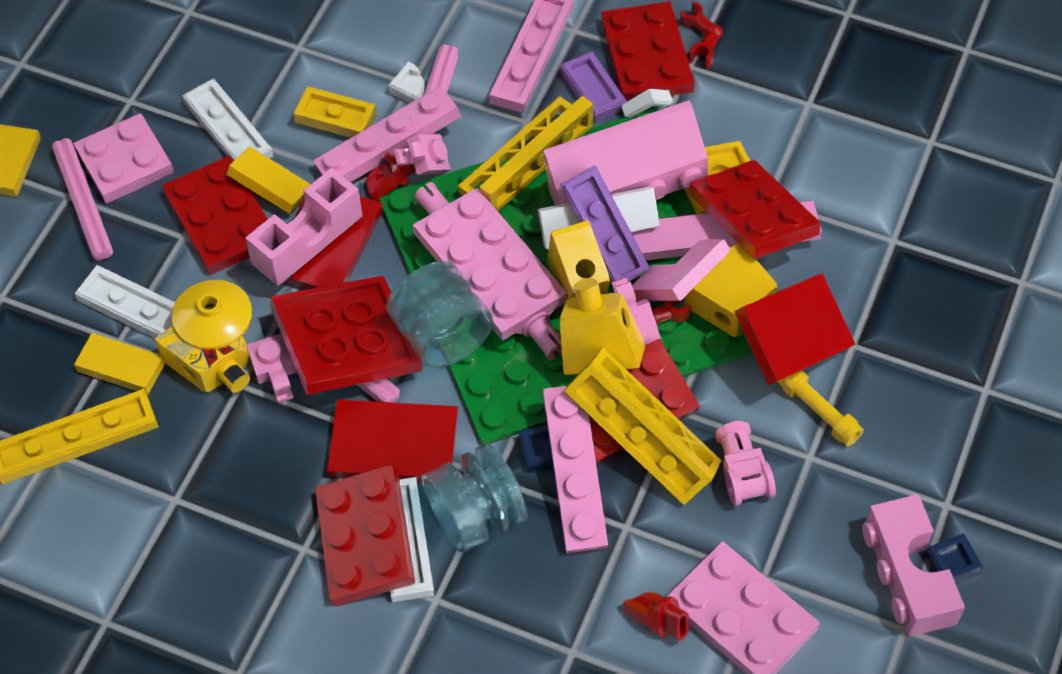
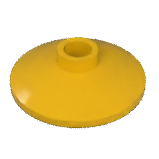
(216, 326)

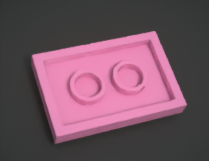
(743, 612)

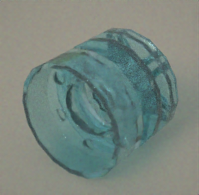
(439, 314)
(482, 493)

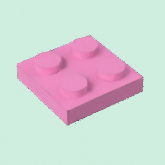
(123, 158)

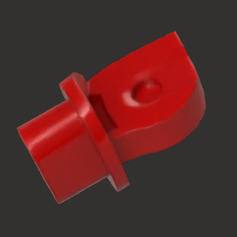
(388, 177)
(659, 614)

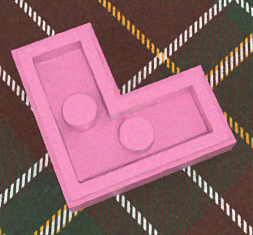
(677, 280)

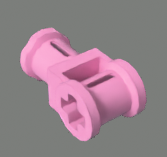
(744, 467)

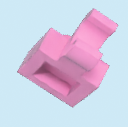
(426, 153)
(640, 310)
(273, 363)

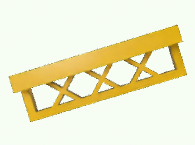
(529, 161)
(644, 426)

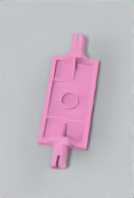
(495, 264)

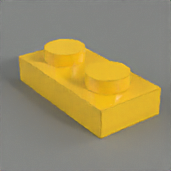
(334, 112)

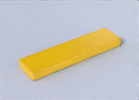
(75, 435)

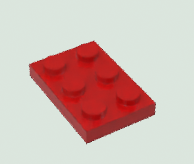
(647, 49)
(754, 209)
(215, 213)
(664, 382)
(364, 535)

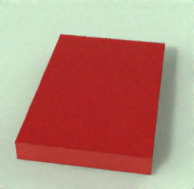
(341, 256)
(794, 328)
(388, 433)

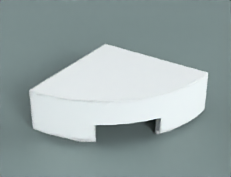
(407, 84)
(645, 100)

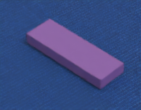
(594, 202)

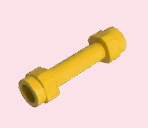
(845, 428)

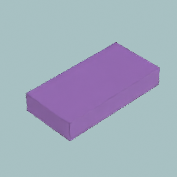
(589, 79)

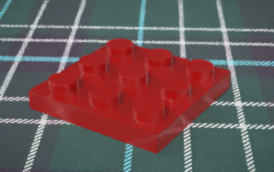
(343, 335)

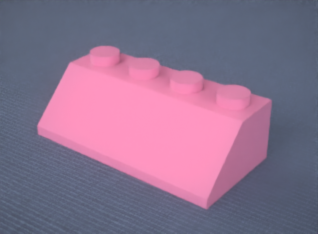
(644, 152)

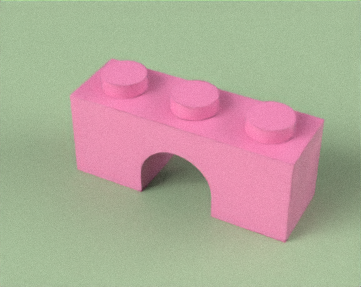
(328, 211)
(920, 598)

